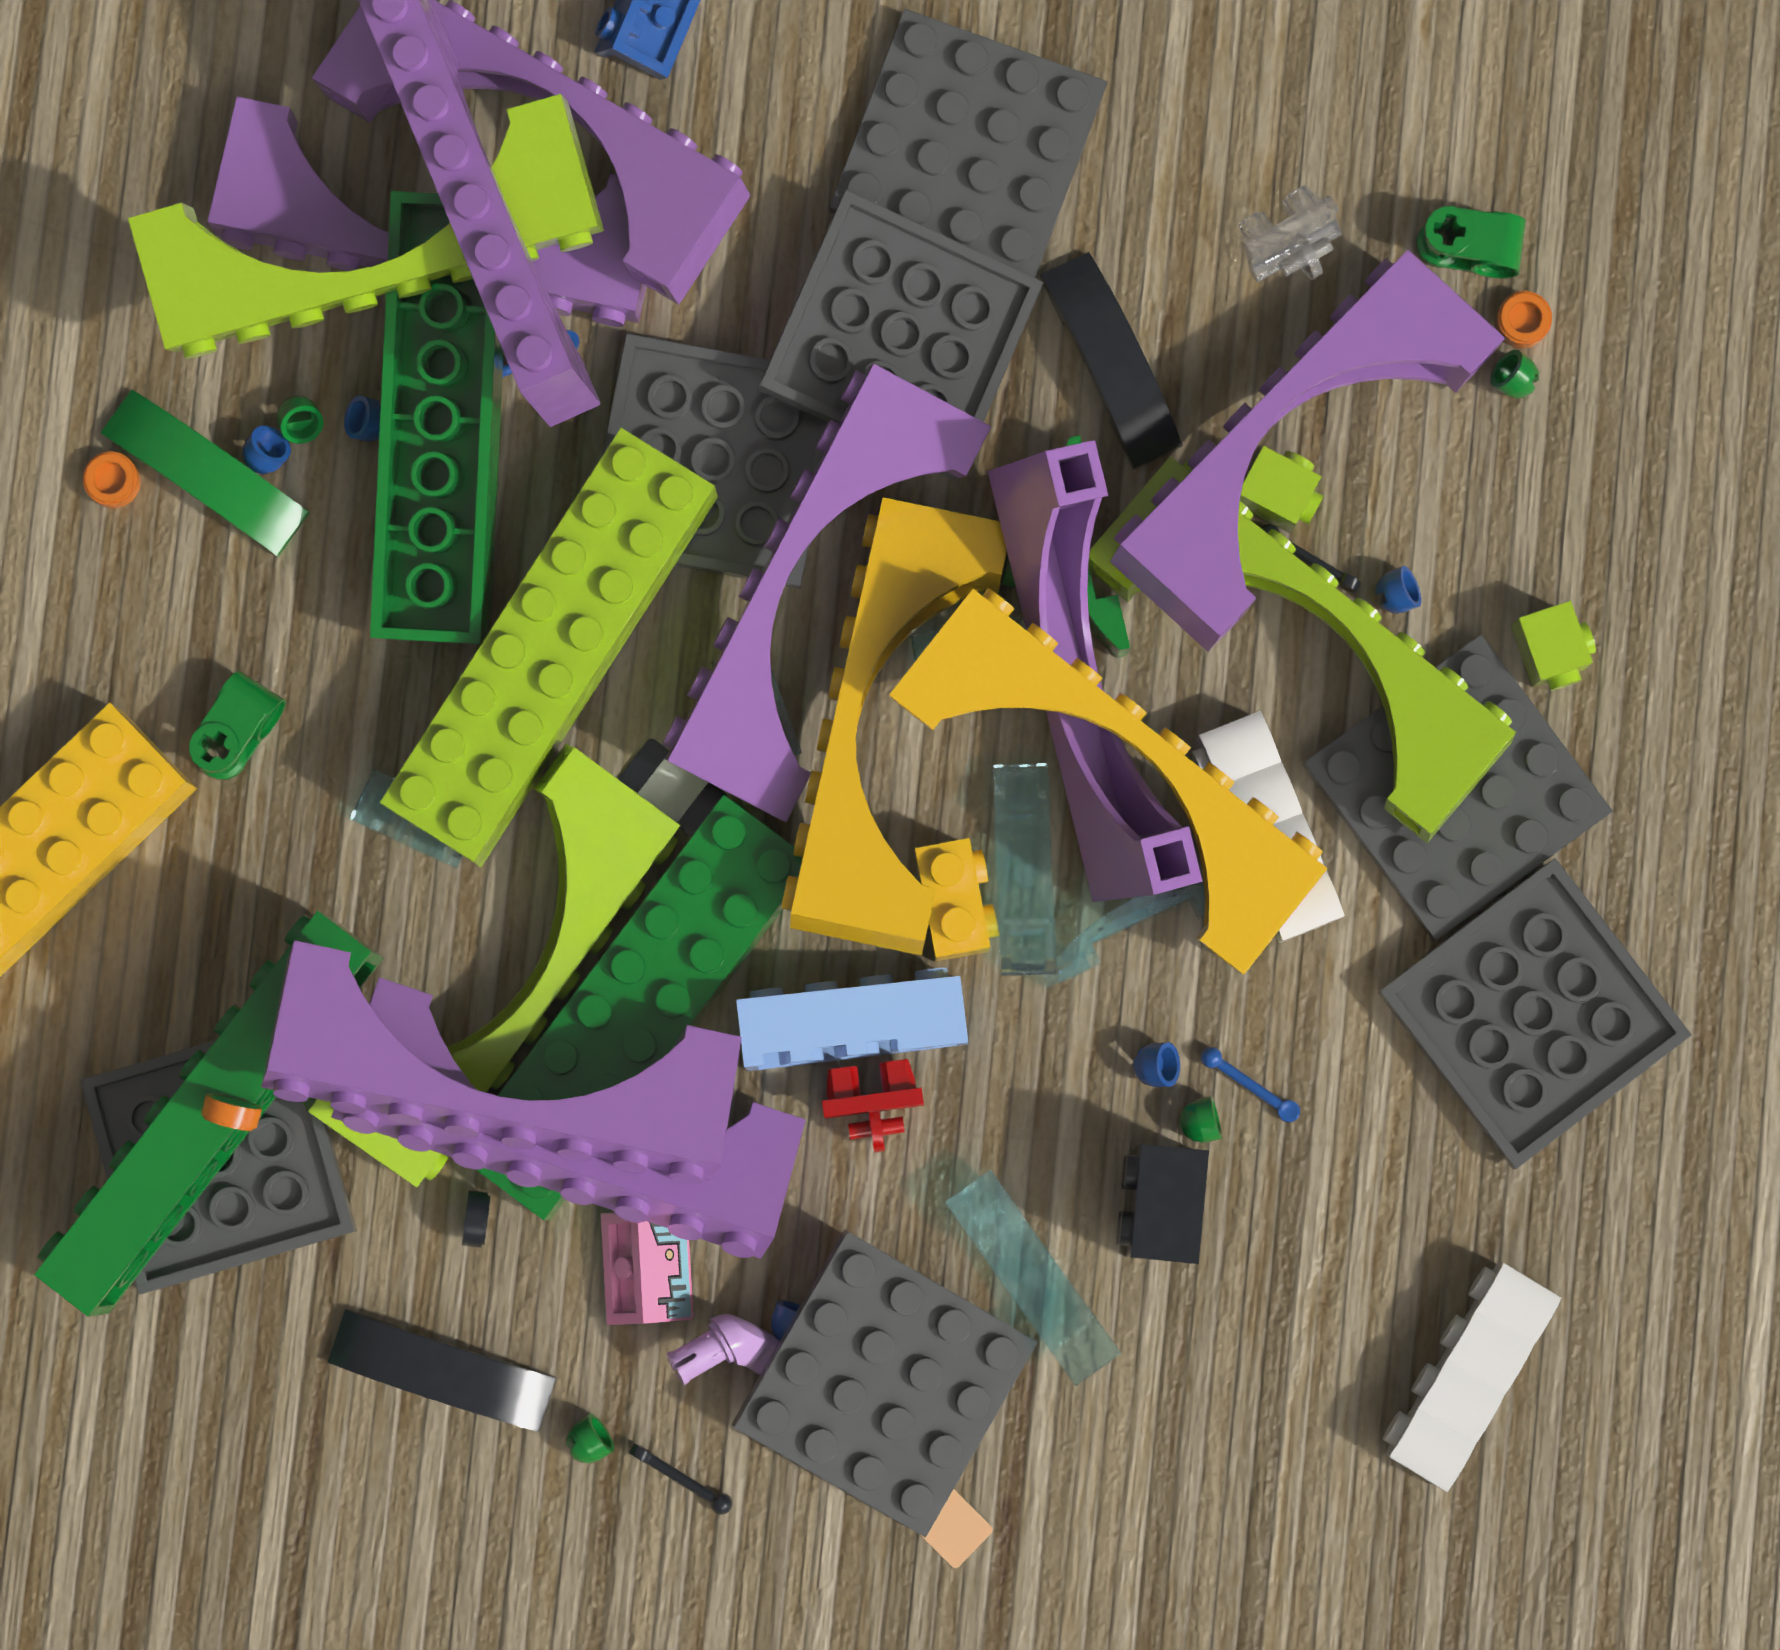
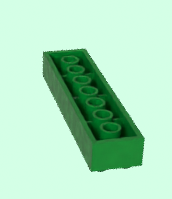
(435, 450)
(659, 970)
(180, 1150)

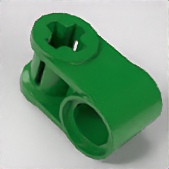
(1481, 243)
(239, 721)

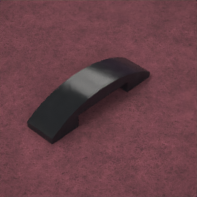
(1113, 359)
(441, 1371)

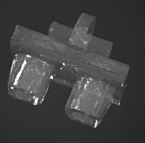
(1293, 242)

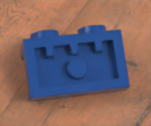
(645, 32)

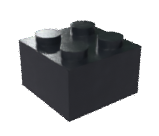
(1164, 1203)

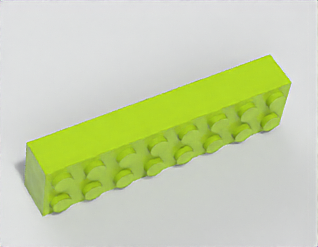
(550, 647)

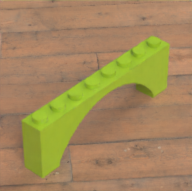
(216, 292)
(1436, 728)
(603, 850)

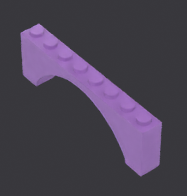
(672, 194)
(277, 200)
(514, 296)
(882, 439)
(1047, 526)
(1189, 544)
(340, 1052)
(732, 1209)

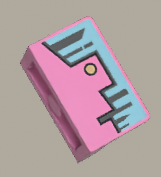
(644, 1273)

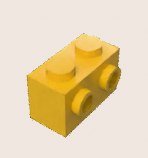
(957, 919)

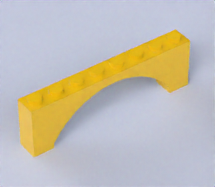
(1248, 865)
(848, 873)

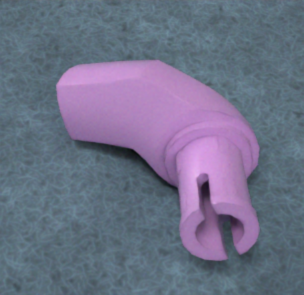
(727, 1339)

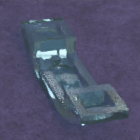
(1024, 870)
(1080, 953)
(1032, 1278)

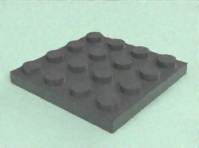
(972, 139)
(902, 302)
(715, 422)
(1502, 830)
(1534, 1013)
(266, 1200)
(884, 1383)

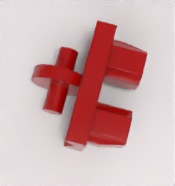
(846, 1100)

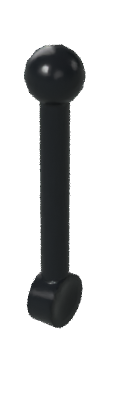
(1344, 579)
(720, 1503)

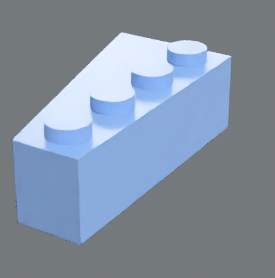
(851, 1021)

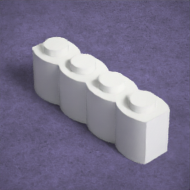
(1252, 761)
(1472, 1376)

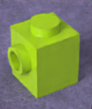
(1282, 489)
(1554, 646)

